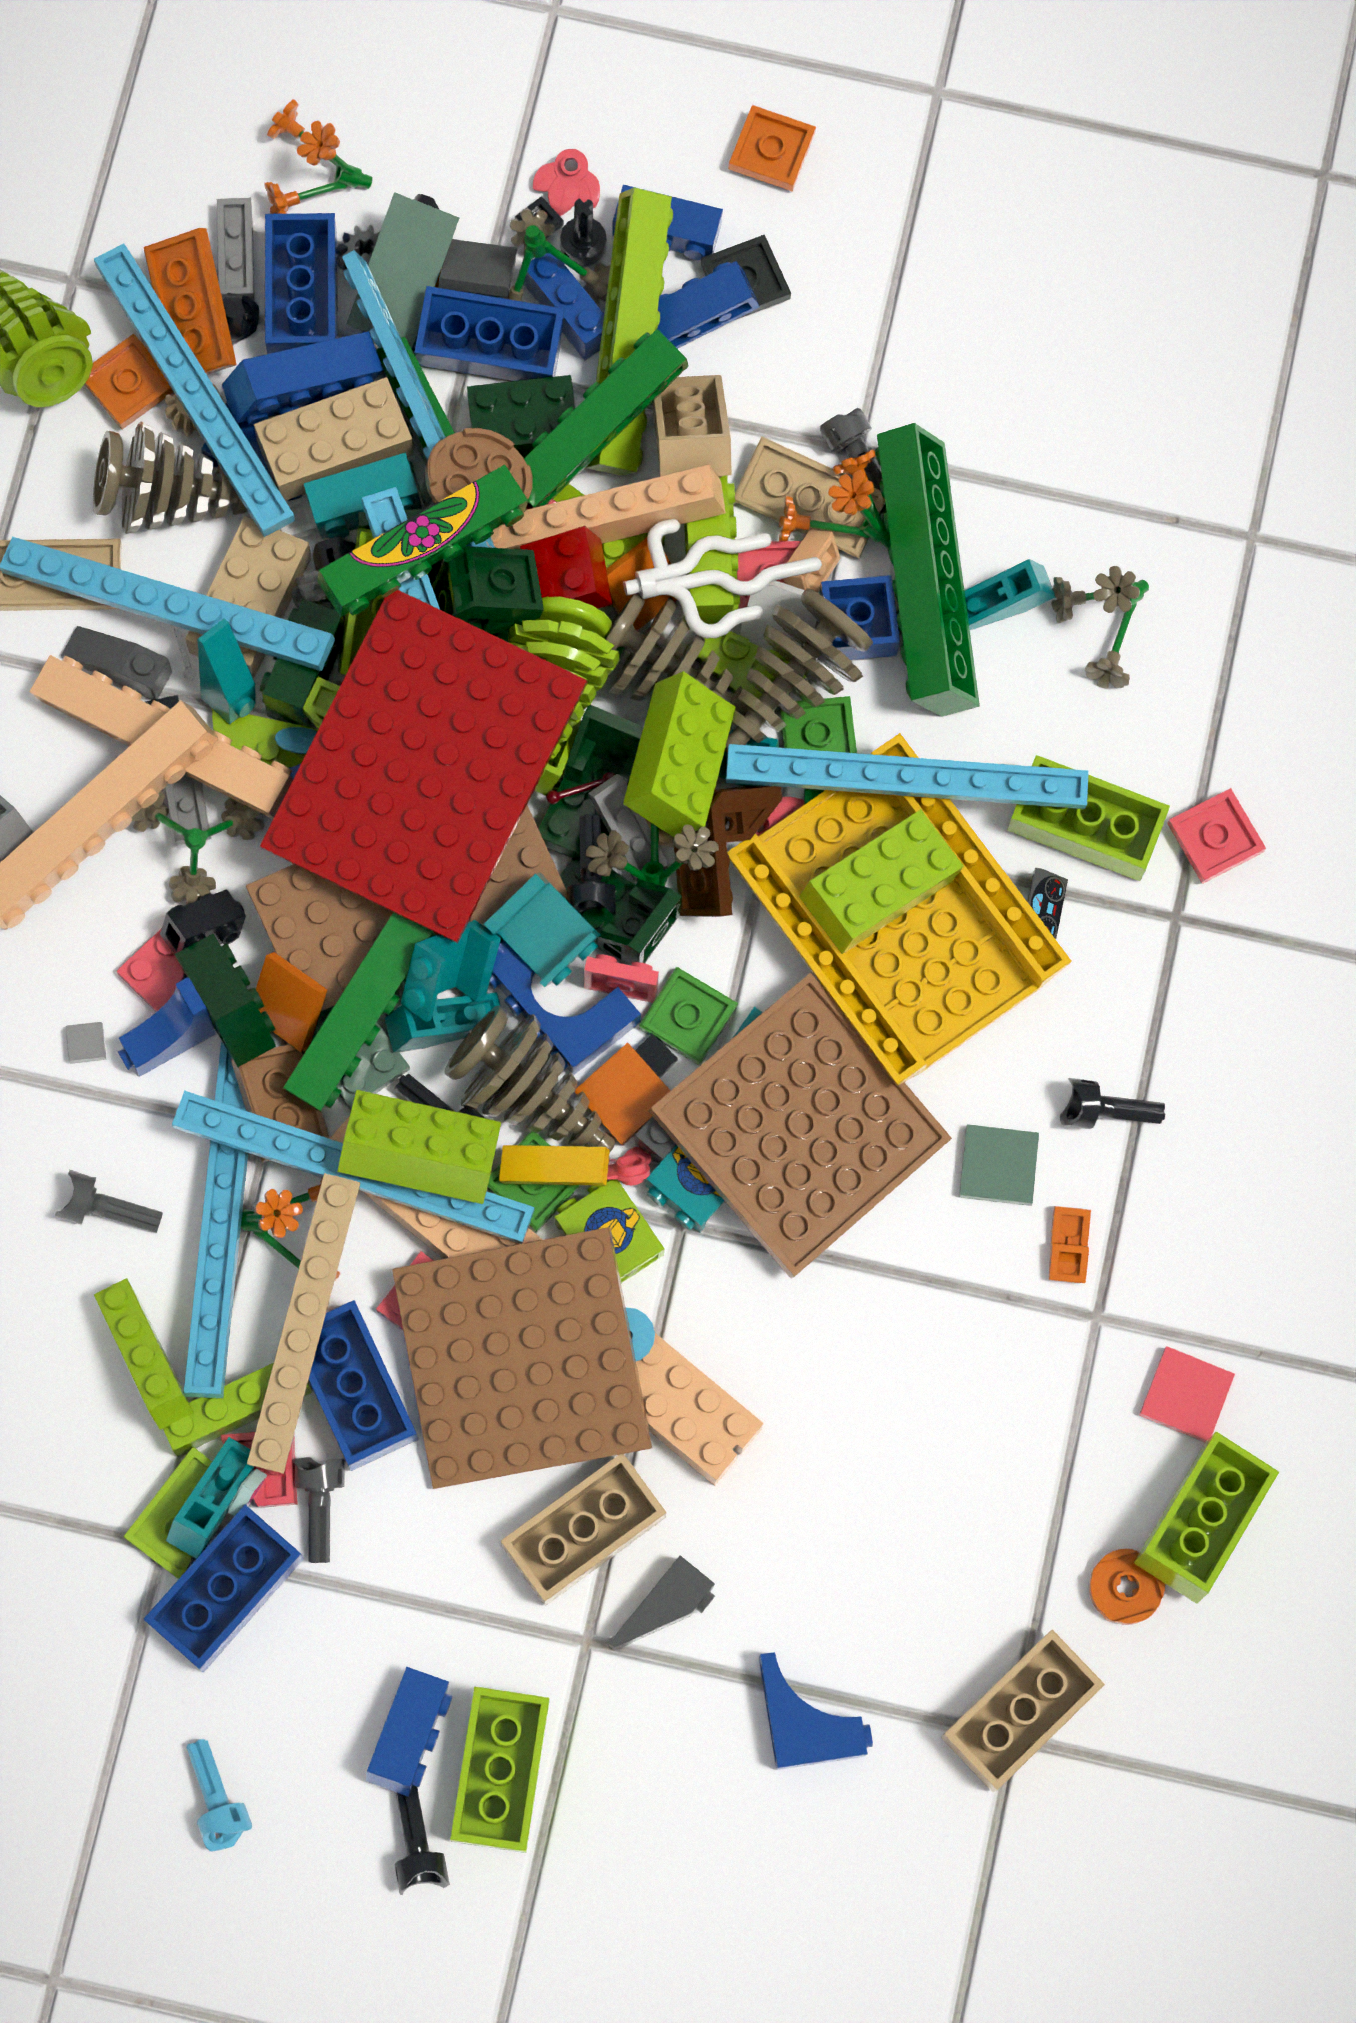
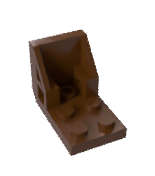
(708, 889)

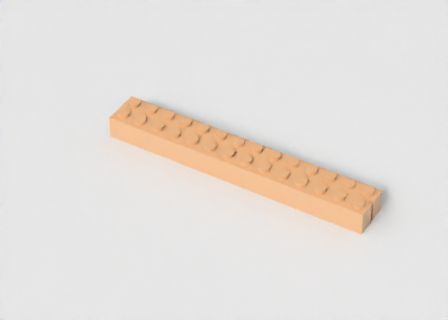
(679, 1400)

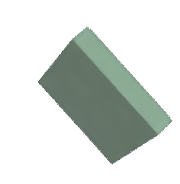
(999, 1165)

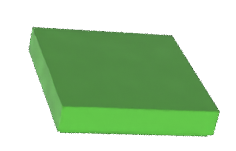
(821, 727)
(688, 1015)
(543, 1198)

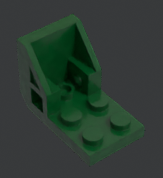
(490, 587)
(600, 746)
(641, 919)

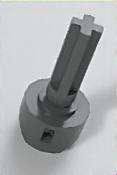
(848, 435)
(86, 1200)
(319, 1481)

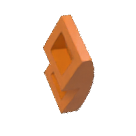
(1069, 1244)

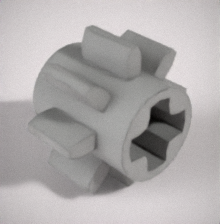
(310, 590)

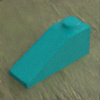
(1008, 594)
(224, 674)
(450, 1022)
(210, 1499)

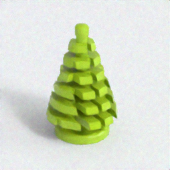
(40, 346)
(573, 639)

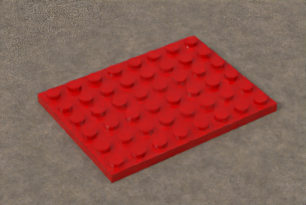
(424, 764)

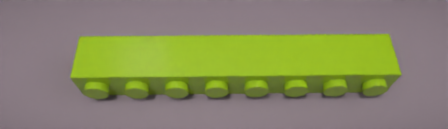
(632, 305)

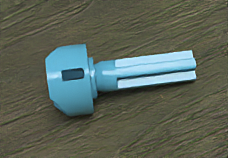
(222, 1818)

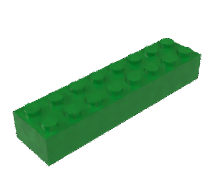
(927, 570)

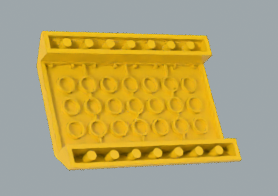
(933, 970)

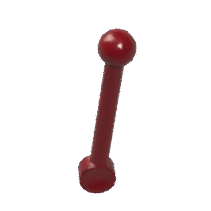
(553, 796)

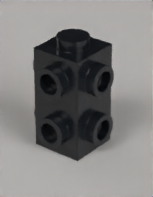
(209, 915)

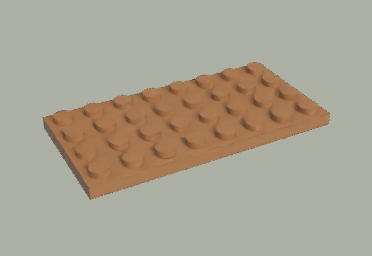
(332, 929)

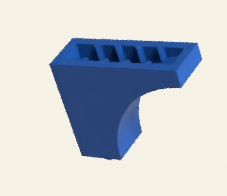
(168, 1032)
(803, 1733)

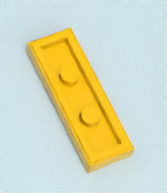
(554, 1165)

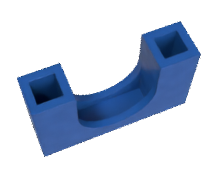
(577, 1037)

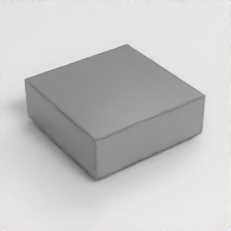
(86, 1042)

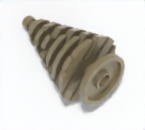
(159, 482)
(661, 658)
(802, 661)
(523, 1079)

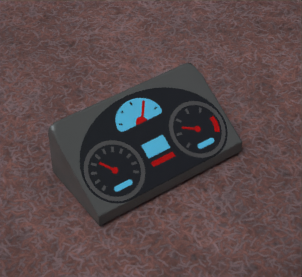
(1047, 897)

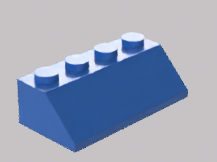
(488, 335)

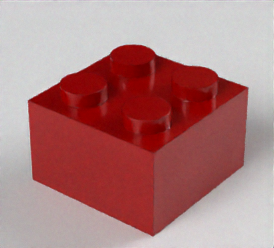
(572, 567)

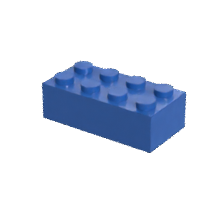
(300, 280)
(300, 376)
(357, 1390)
(224, 1588)

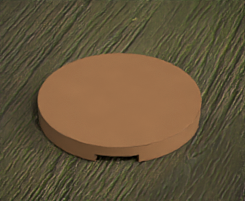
(468, 457)

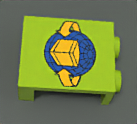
(612, 1207)

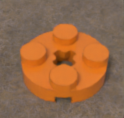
(1115, 1605)

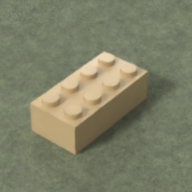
(692, 426)
(333, 436)
(258, 576)
(583, 1529)
(1022, 1711)

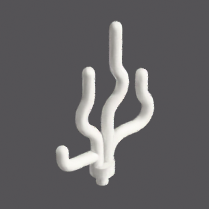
(672, 581)

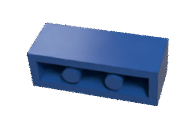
(692, 229)
(557, 287)
(706, 304)
(409, 1732)

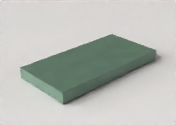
(406, 261)

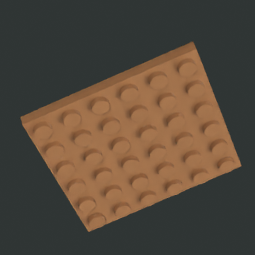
(799, 1126)
(522, 1358)

